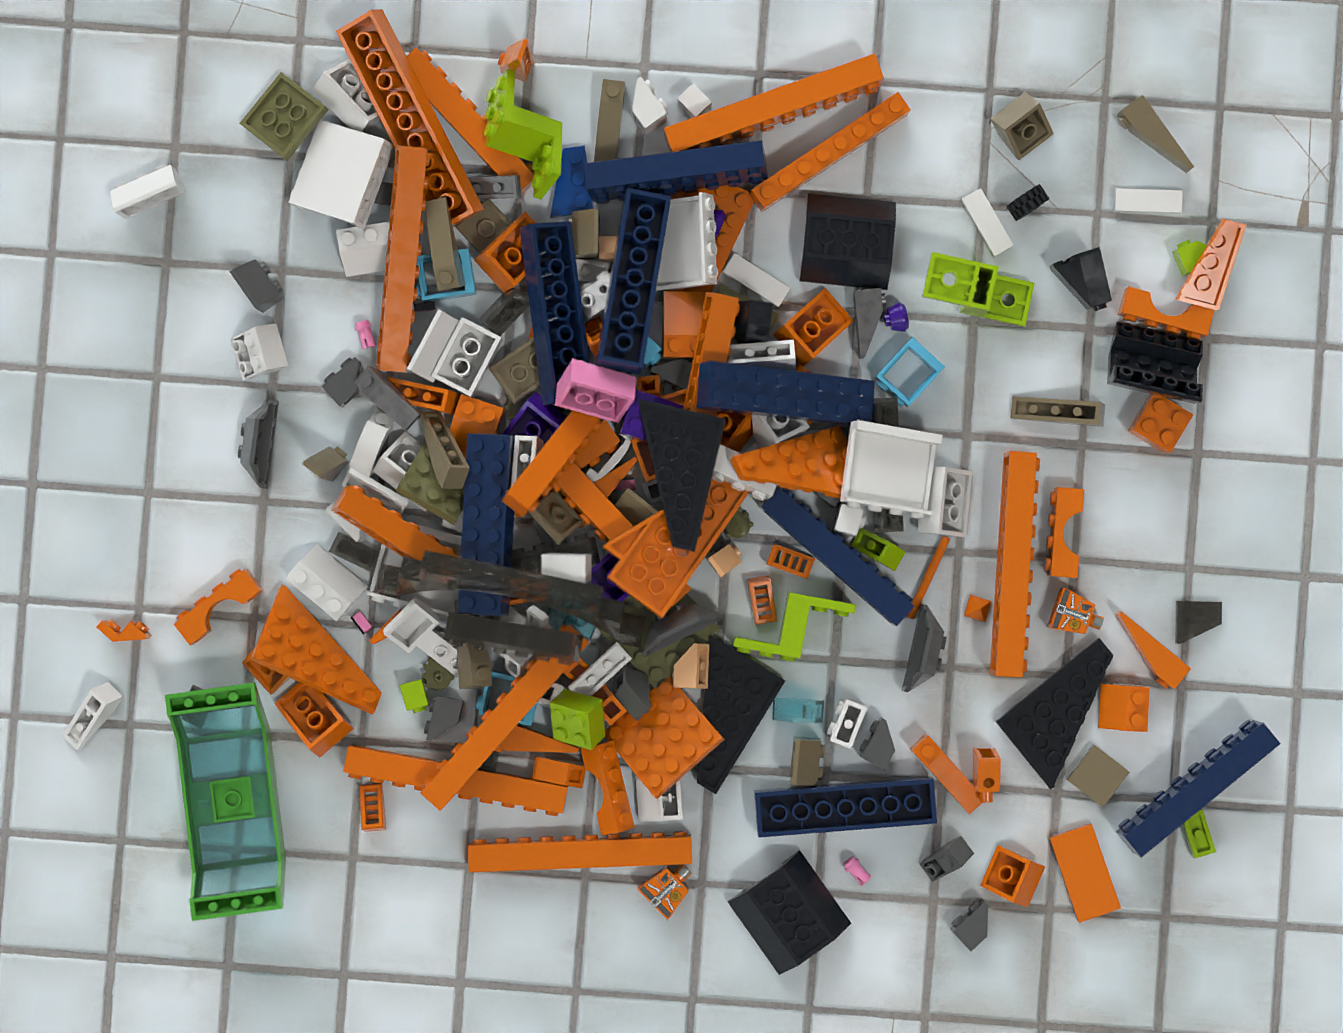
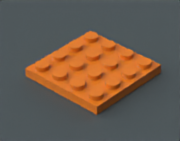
(665, 739)

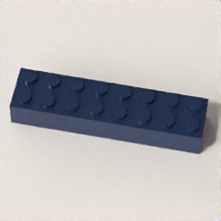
(677, 171)
(633, 281)
(553, 301)
(784, 393)
(486, 519)
(837, 557)
(1197, 787)
(845, 806)

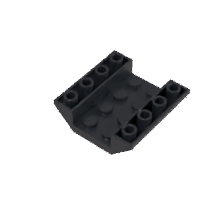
(848, 241)
(1155, 363)
(790, 914)

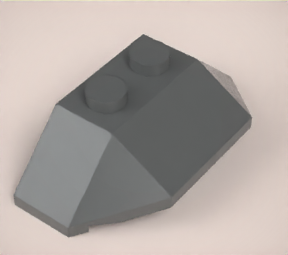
(258, 442)
(678, 625)
(924, 650)

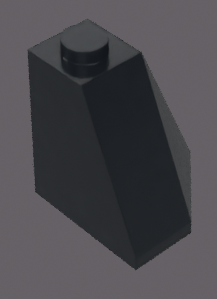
(1085, 278)
(753, 321)

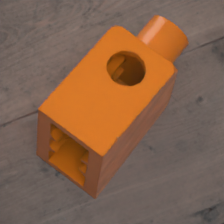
(986, 765)

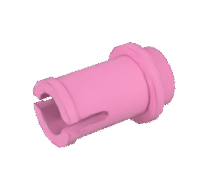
(365, 334)
(856, 870)

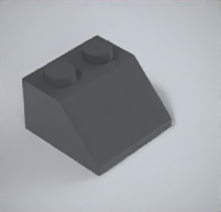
(257, 285)

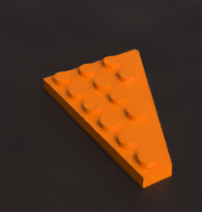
(802, 463)
(304, 651)

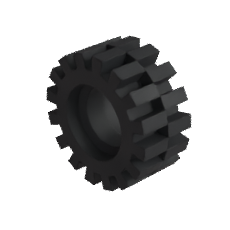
(1027, 202)

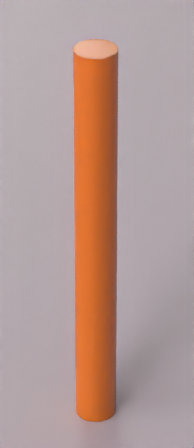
(928, 576)

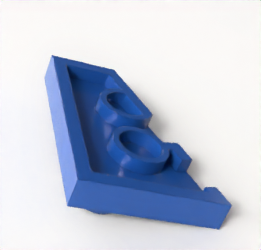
(570, 187)

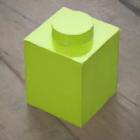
(415, 695)

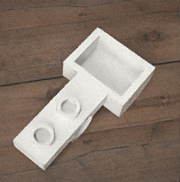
(415, 627)

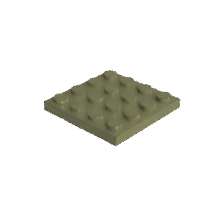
(661, 663)

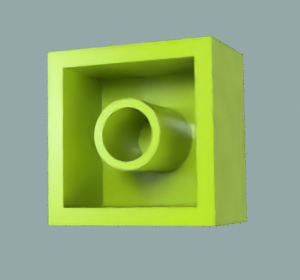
(577, 719)

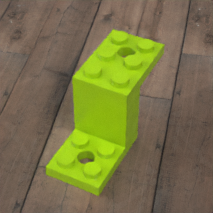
(523, 134)
(978, 289)
(793, 626)

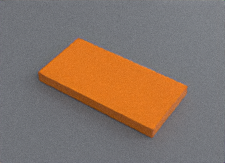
(1084, 872)

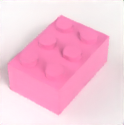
(595, 390)

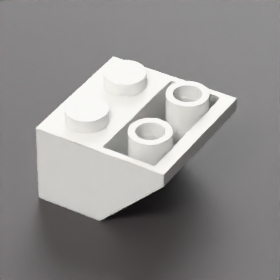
(646, 109)
(259, 351)
(664, 808)

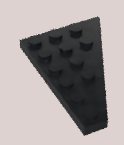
(684, 460)
(734, 705)
(1050, 716)

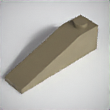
(609, 120)
(1147, 126)
(443, 245)
(1058, 411)
(445, 455)
(327, 463)
(473, 665)

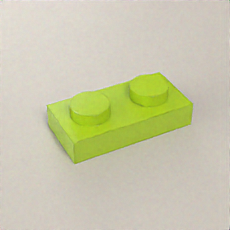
(1199, 835)

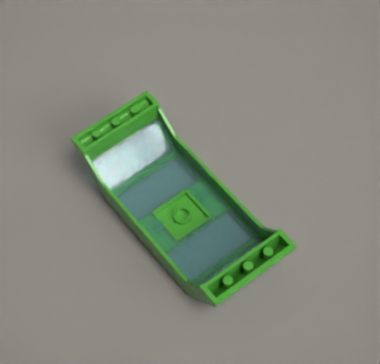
(229, 801)

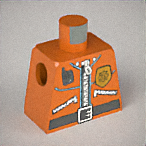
(1073, 613)
(666, 889)

